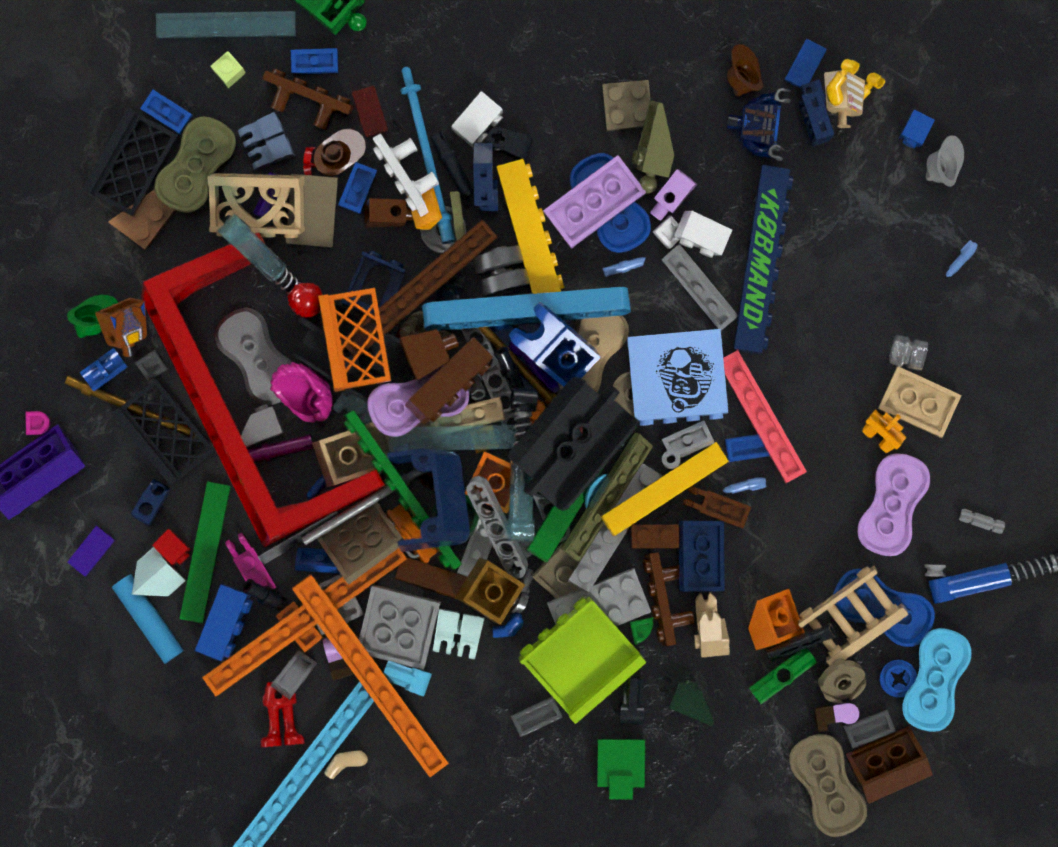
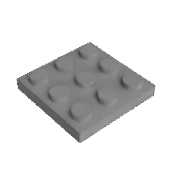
(399, 626)

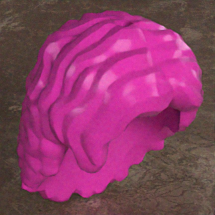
(302, 391)

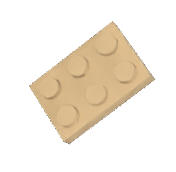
(919, 402)

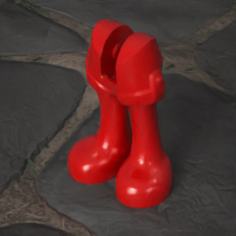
(273, 704)

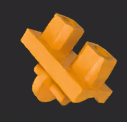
(887, 428)

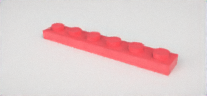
(762, 417)

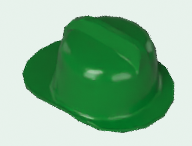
(84, 315)

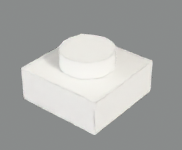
(666, 231)

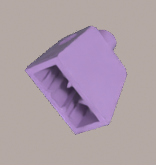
(680, 186)

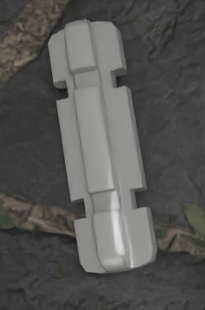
(982, 521)

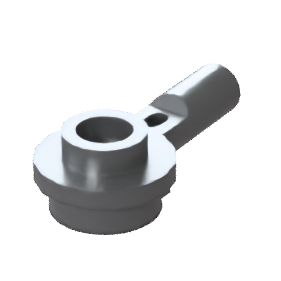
(522, 600)

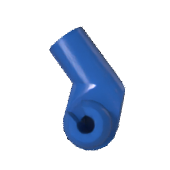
(511, 628)

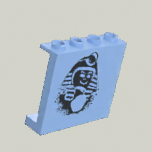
(677, 376)

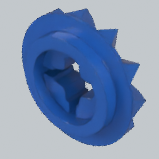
(897, 667)

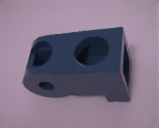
(150, 502)

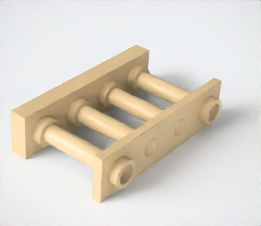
(874, 626)

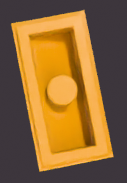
(430, 219)

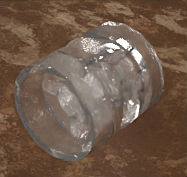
(908, 352)

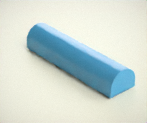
(148, 620)

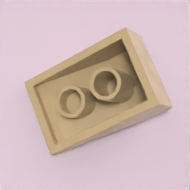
(343, 458)

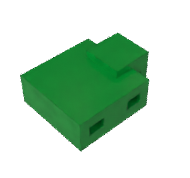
(621, 766)

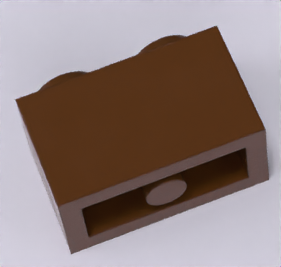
(654, 536)

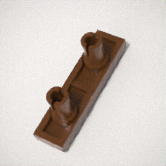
(287, 86)
(660, 610)

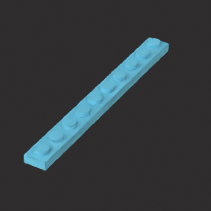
(306, 769)

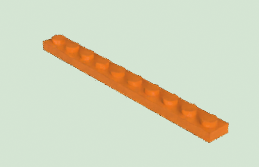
(293, 627)
(370, 675)

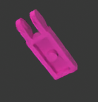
(249, 563)

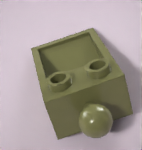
(655, 147)

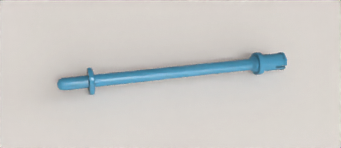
(410, 89)

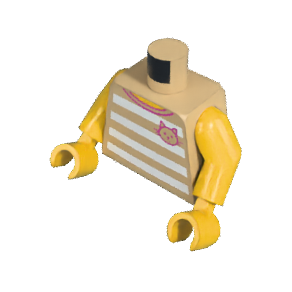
(847, 91)

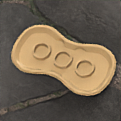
(607, 336)

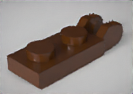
(720, 507)

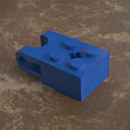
(552, 342)

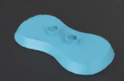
(931, 699)

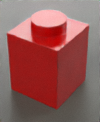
(172, 547)

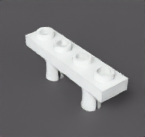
(412, 189)

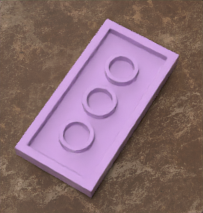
(594, 201)

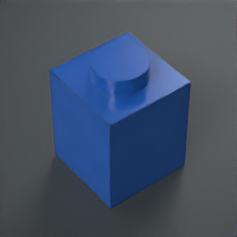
(916, 129)

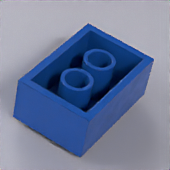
(224, 623)

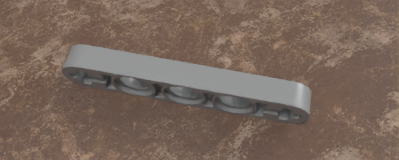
(498, 517)

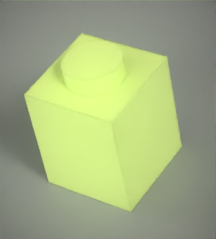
(228, 69)

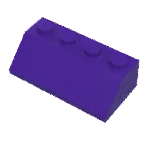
(37, 471)

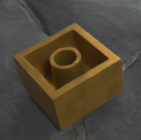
(490, 590)

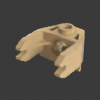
(712, 630)

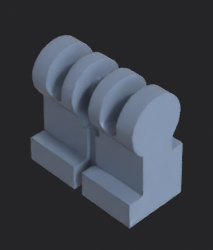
(277, 144)

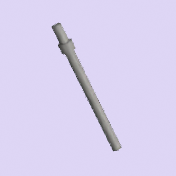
(357, 508)

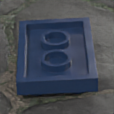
(701, 556)

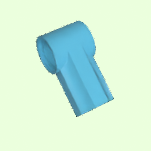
(412, 678)

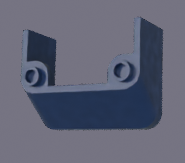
(452, 522)

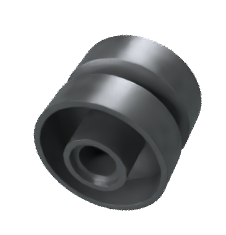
(501, 278)

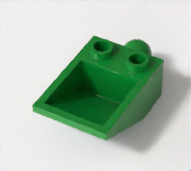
(325, 9)

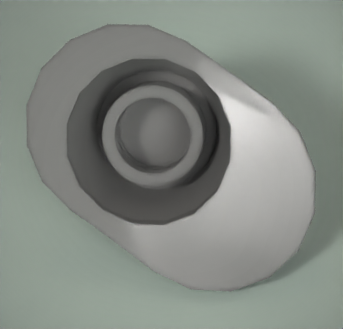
(946, 163)

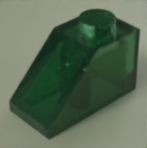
(691, 702)

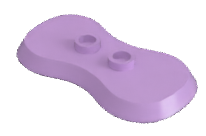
(388, 406)
(888, 521)

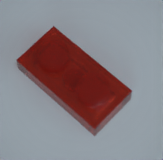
(370, 111)

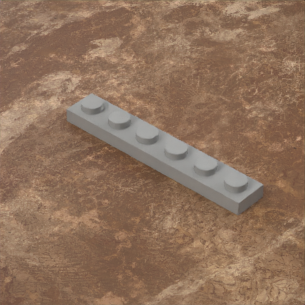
(604, 543)

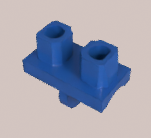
(103, 369)

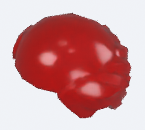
(305, 299)

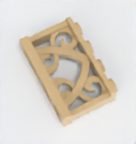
(281, 185)

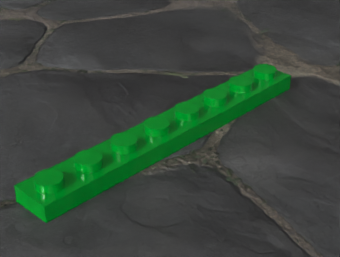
(395, 482)

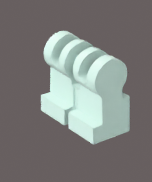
(449, 624)

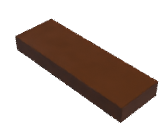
(430, 577)

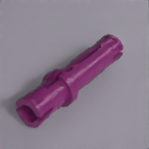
(280, 448)

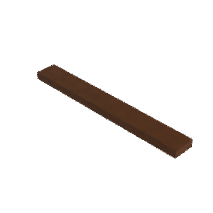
(425, 284)

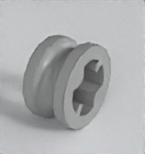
(935, 570)

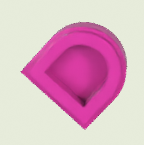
(37, 423)

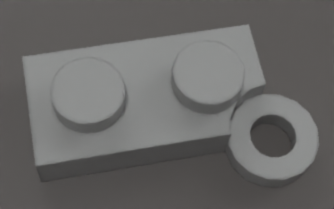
(685, 443)

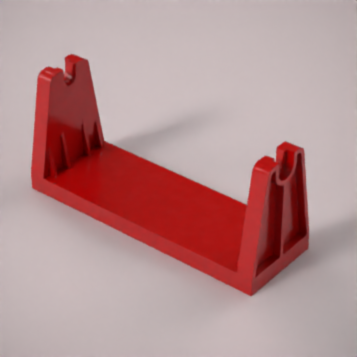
(161, 301)

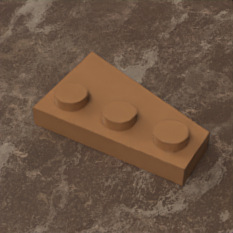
(147, 221)

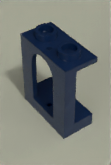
(367, 262)

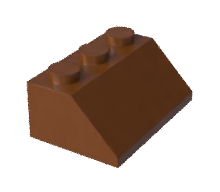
(889, 764)

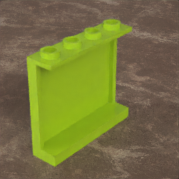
(581, 658)

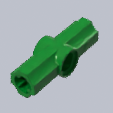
(770, 685)

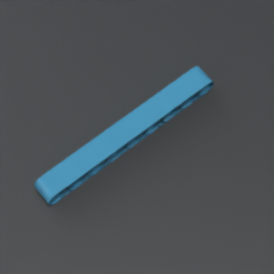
(519, 308)

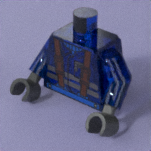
(761, 124)

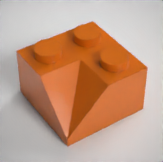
(498, 475)

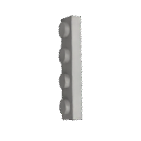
(700, 287)

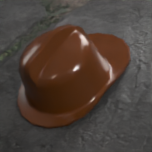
(745, 71)
(339, 152)

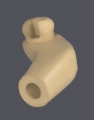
(344, 760)

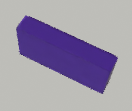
(91, 551)

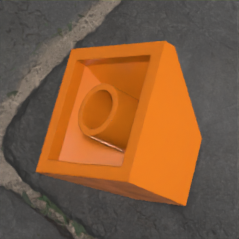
(774, 620)

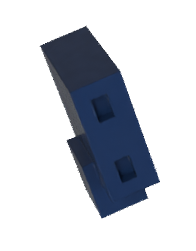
(815, 113)
(484, 186)

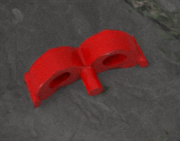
(307, 160)

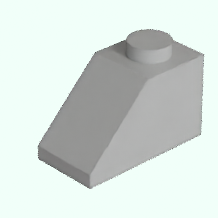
(261, 426)

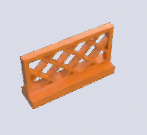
(333, 340)

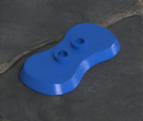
(625, 229)
(907, 631)

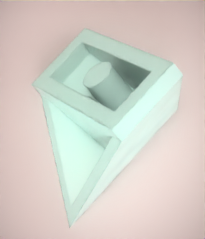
(155, 576)

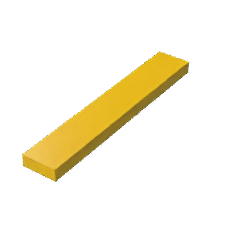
(664, 489)

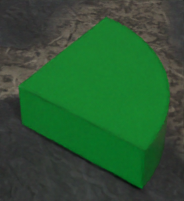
(641, 629)

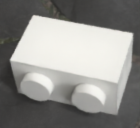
(478, 119)
(702, 233)

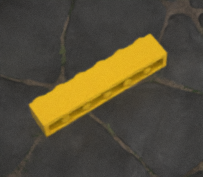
(528, 227)

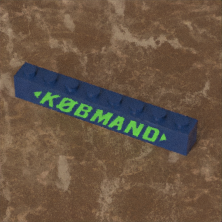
(761, 260)

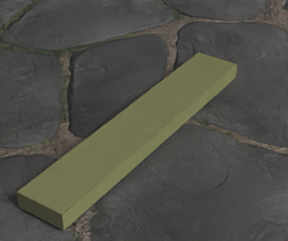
(607, 497)

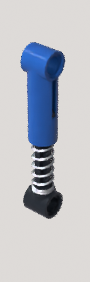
(989, 578)

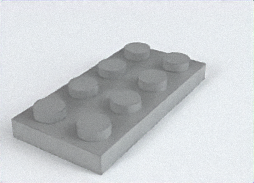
(617, 596)

